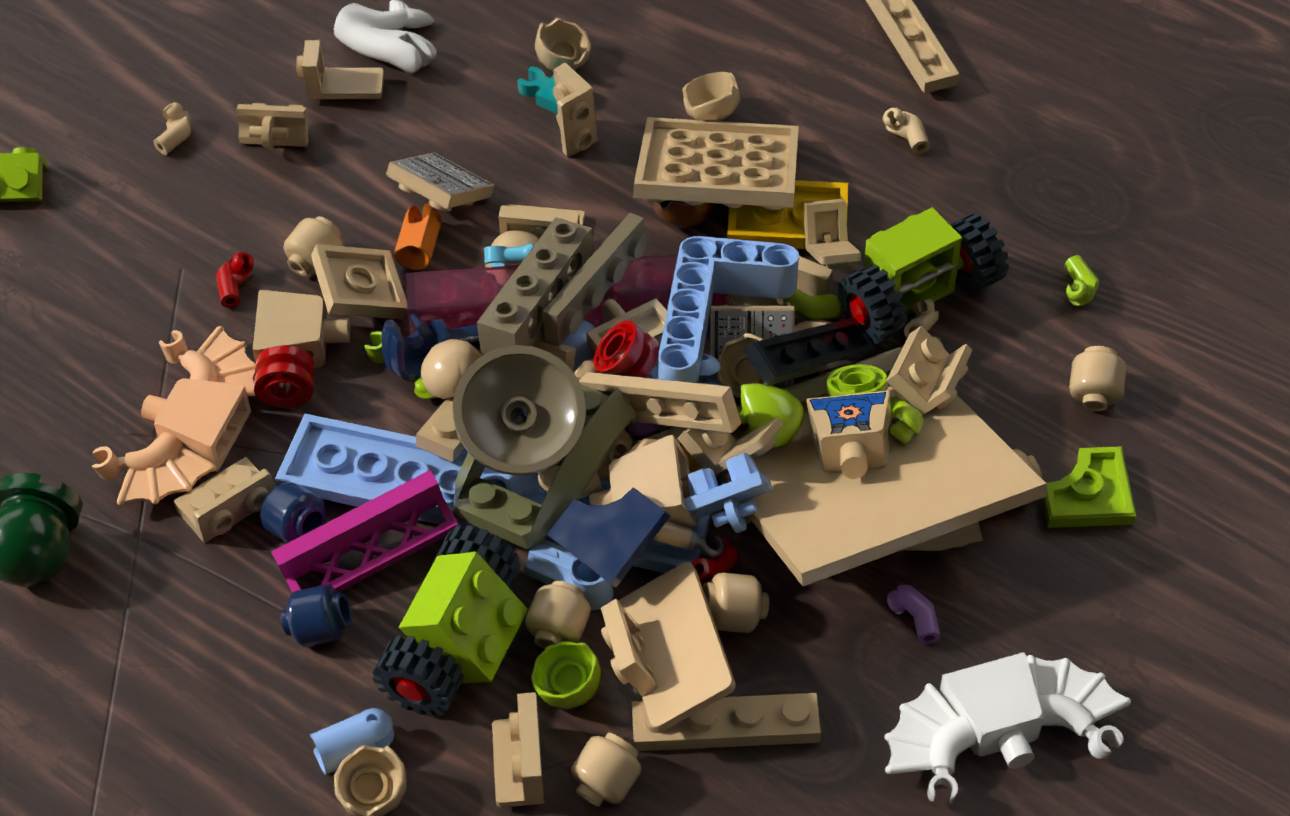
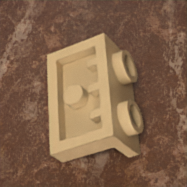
(575, 110)
(927, 372)
(225, 499)
(518, 755)

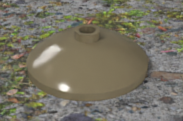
(524, 382)

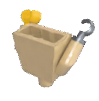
(660, 473)

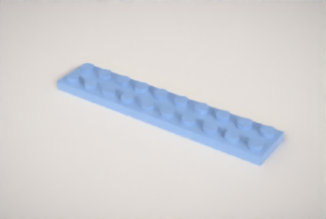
(362, 462)

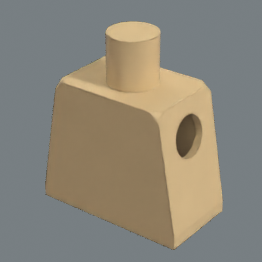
(297, 322)

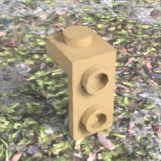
(336, 82)
(827, 234)

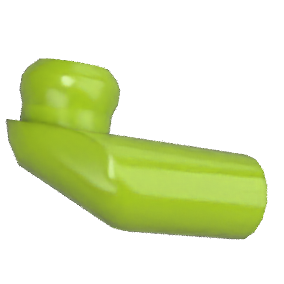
(1085, 281)
(816, 307)

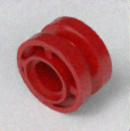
(626, 351)
(284, 376)

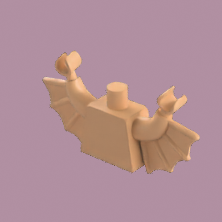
(192, 425)

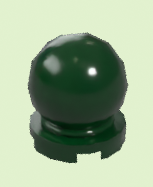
(35, 528)

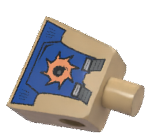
(851, 431)

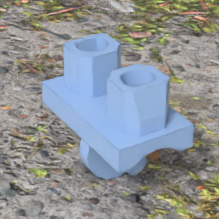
(709, 497)

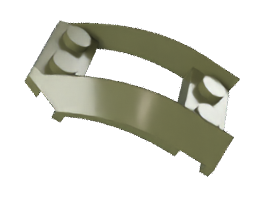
(527, 521)

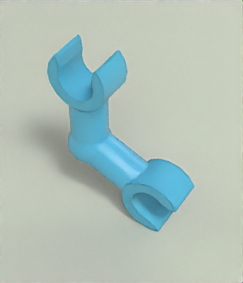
(505, 256)

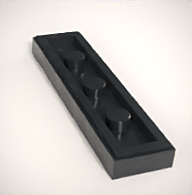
(810, 351)

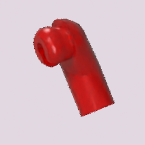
(231, 276)
(723, 563)

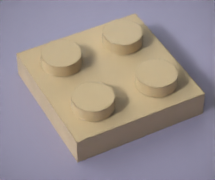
(359, 282)

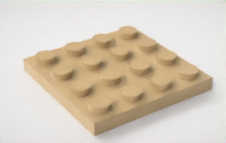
(717, 163)

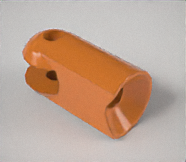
(418, 237)

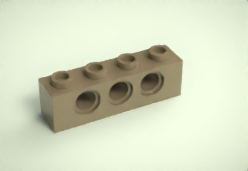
(517, 310)

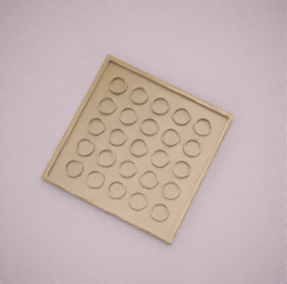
(929, 487)

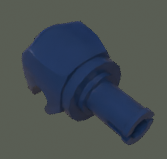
(406, 353)

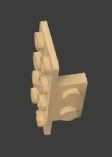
(668, 647)

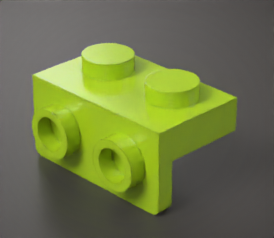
(21, 175)

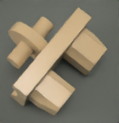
(272, 125)

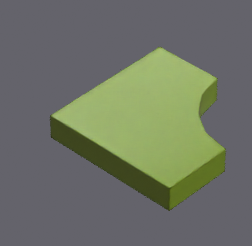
(1093, 493)

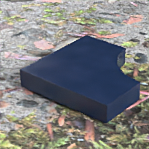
(610, 535)

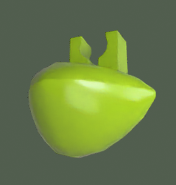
(765, 403)

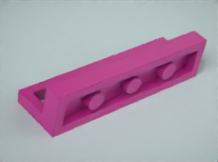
(364, 525)

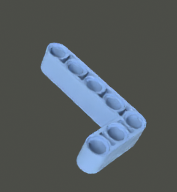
(720, 267)

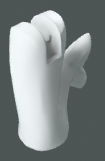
(379, 34)

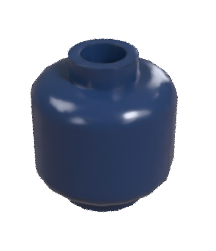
(292, 511)
(316, 616)

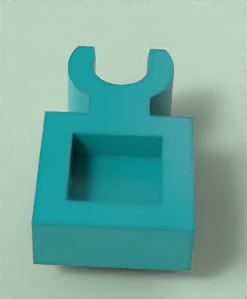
(540, 87)

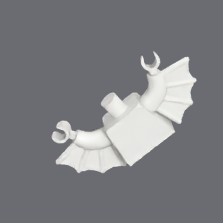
(1000, 710)

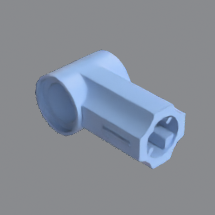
(554, 563)

